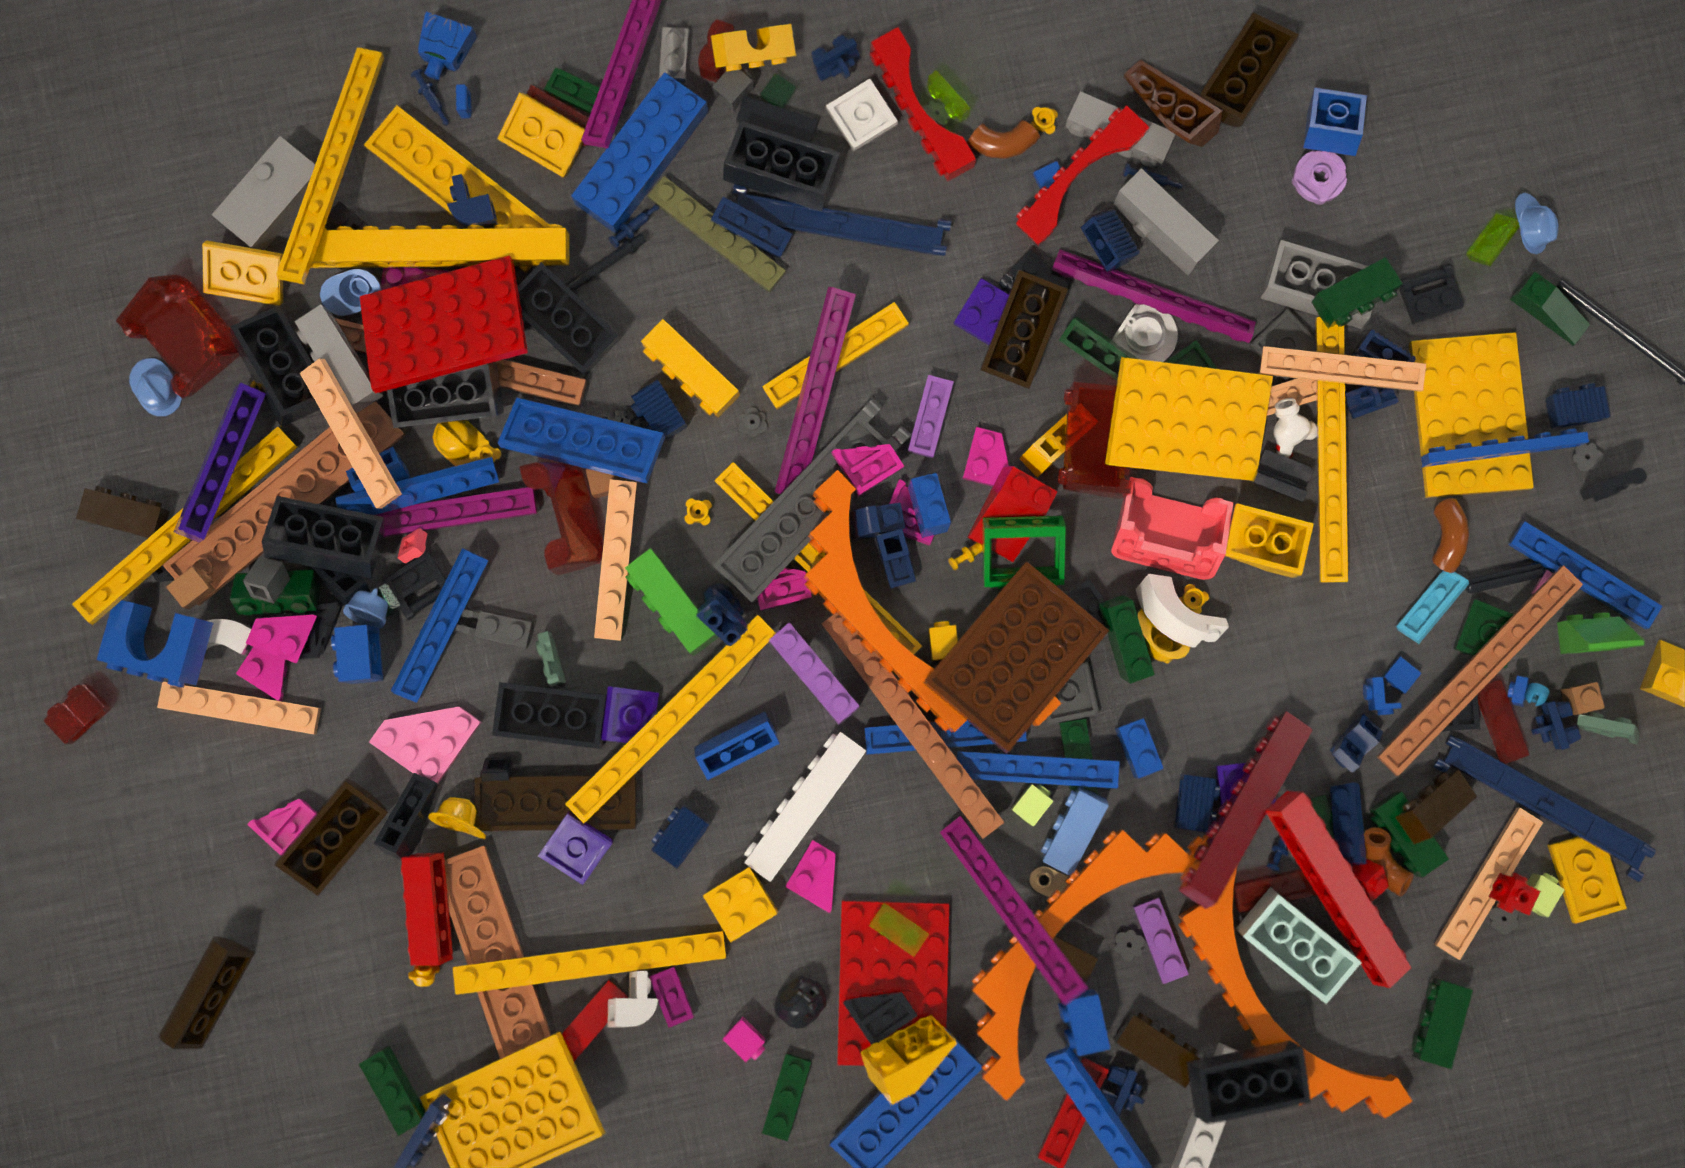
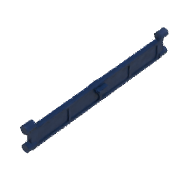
(847, 225)
(1547, 804)

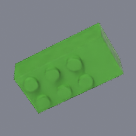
(670, 600)

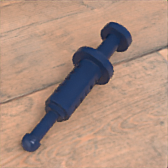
(426, 90)
(1160, 179)
(632, 226)
(1280, 849)

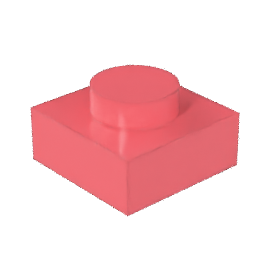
(412, 545)

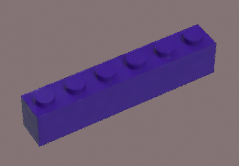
(219, 462)

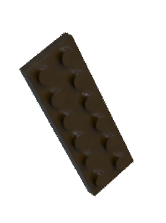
(541, 802)

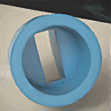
(1536, 693)

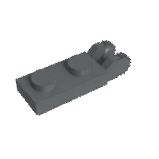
(498, 628)

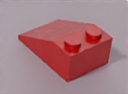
(1012, 496)

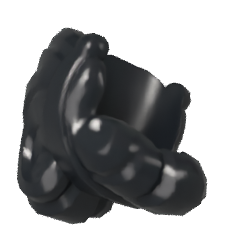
(800, 1002)

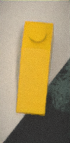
(1046, 449)

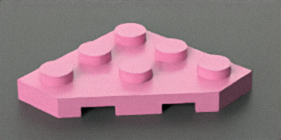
(427, 740)

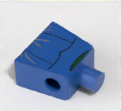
(444, 44)

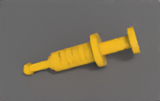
(968, 553)

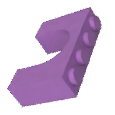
(814, 673)

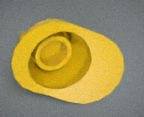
(457, 440)
(1159, 645)
(457, 815)

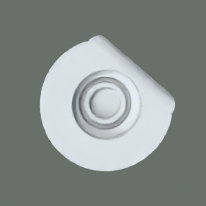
(1147, 334)

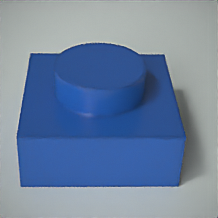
(1517, 691)

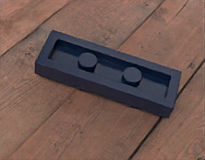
(751, 227)
(1348, 822)
(424, 1133)

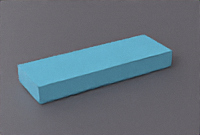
(1432, 605)

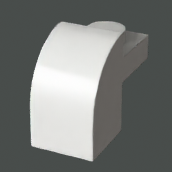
(636, 1009)

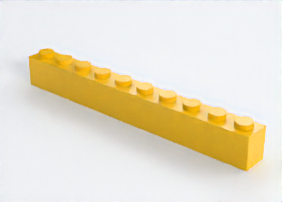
(441, 246)

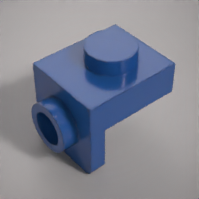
(1374, 693)

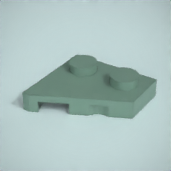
(552, 666)
(1620, 727)

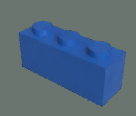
(736, 745)

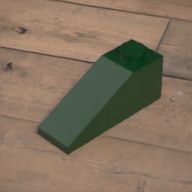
(1550, 307)

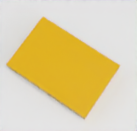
(542, 135)
(242, 273)
(1587, 879)

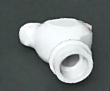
(1291, 427)

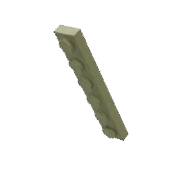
(730, 246)

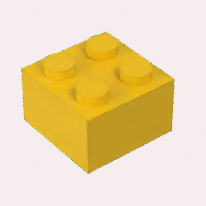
(740, 904)

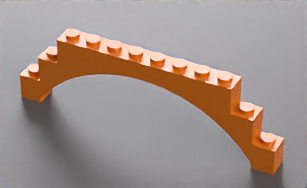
(839, 585)
(1216, 943)
(1006, 980)

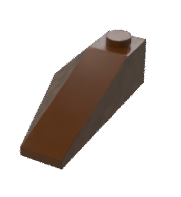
(1175, 105)

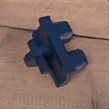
(837, 60)
(1369, 399)
(1560, 736)
(1124, 1078)

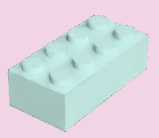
(1298, 945)

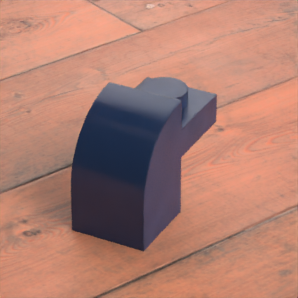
(470, 210)
(874, 520)
(895, 558)
(1356, 742)

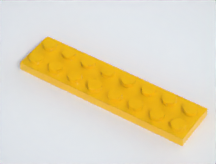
(431, 163)

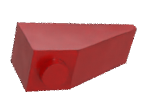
(590, 1020)

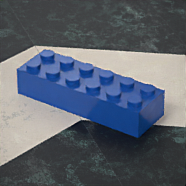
(640, 153)

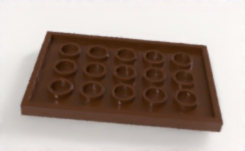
(1016, 657)

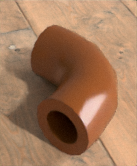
(1005, 144)
(1454, 535)
(1378, 851)

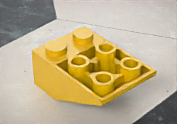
(907, 1058)

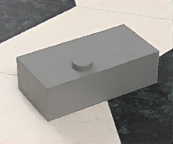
(267, 195)
(1164, 222)
(1301, 273)

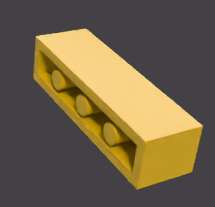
(690, 368)

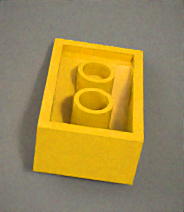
(1268, 540)

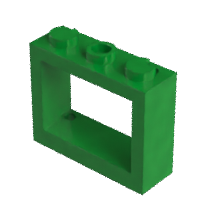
(1023, 527)

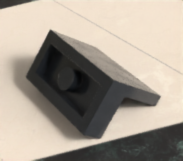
(1283, 474)

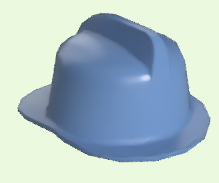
(1536, 223)
(342, 291)
(153, 388)
(367, 609)

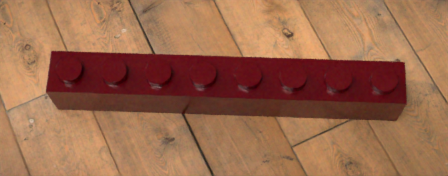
(1244, 810)

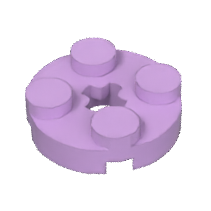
(1316, 162)

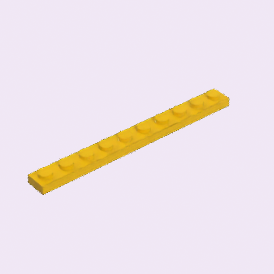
(330, 166)
(1331, 464)
(756, 502)
(166, 543)
(670, 720)
(589, 962)

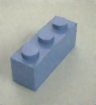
(1074, 830)

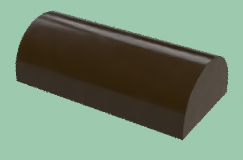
(1248, 68)
(1023, 329)
(332, 836)
(206, 994)

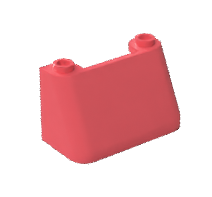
(1172, 533)

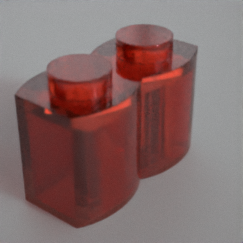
(706, 57)
(77, 713)

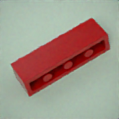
(427, 909)

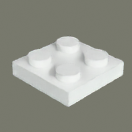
(861, 114)

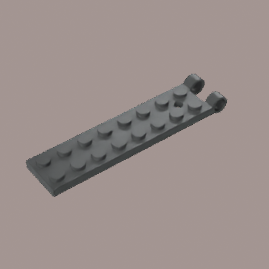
(787, 522)

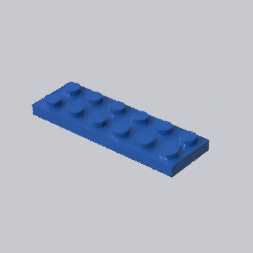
(581, 440)
(885, 1129)

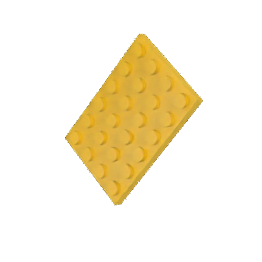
(1471, 397)
(1188, 419)
(517, 1110)

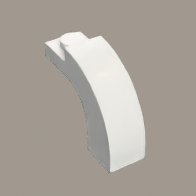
(1172, 617)
(230, 634)

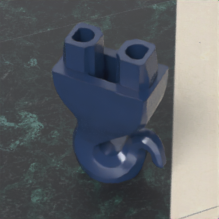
(722, 613)

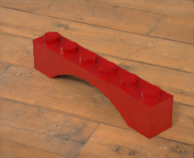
(1120, 135)
(948, 149)

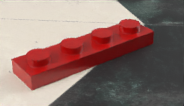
(1068, 1122)

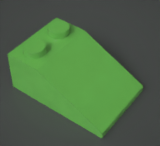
(1596, 634)

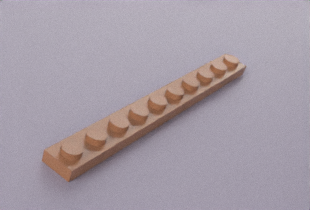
(511, 374)
(1479, 670)
(916, 729)

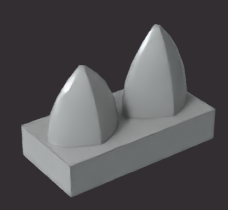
(674, 52)

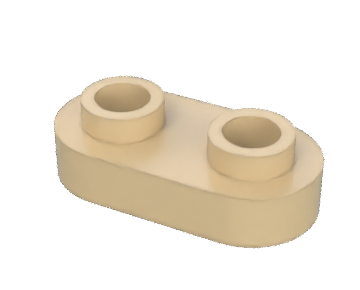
(1055, 882)

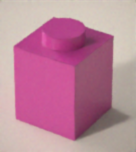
(745, 1040)

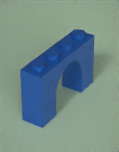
(178, 661)

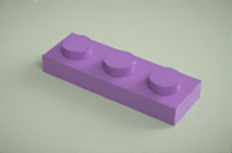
(930, 416)
(1160, 940)

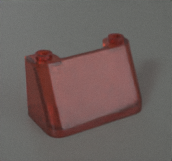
(181, 330)
(1087, 443)
(581, 538)

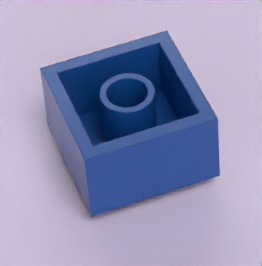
(1335, 121)
(357, 654)
(1085, 1024)

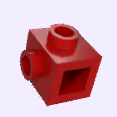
(1514, 893)

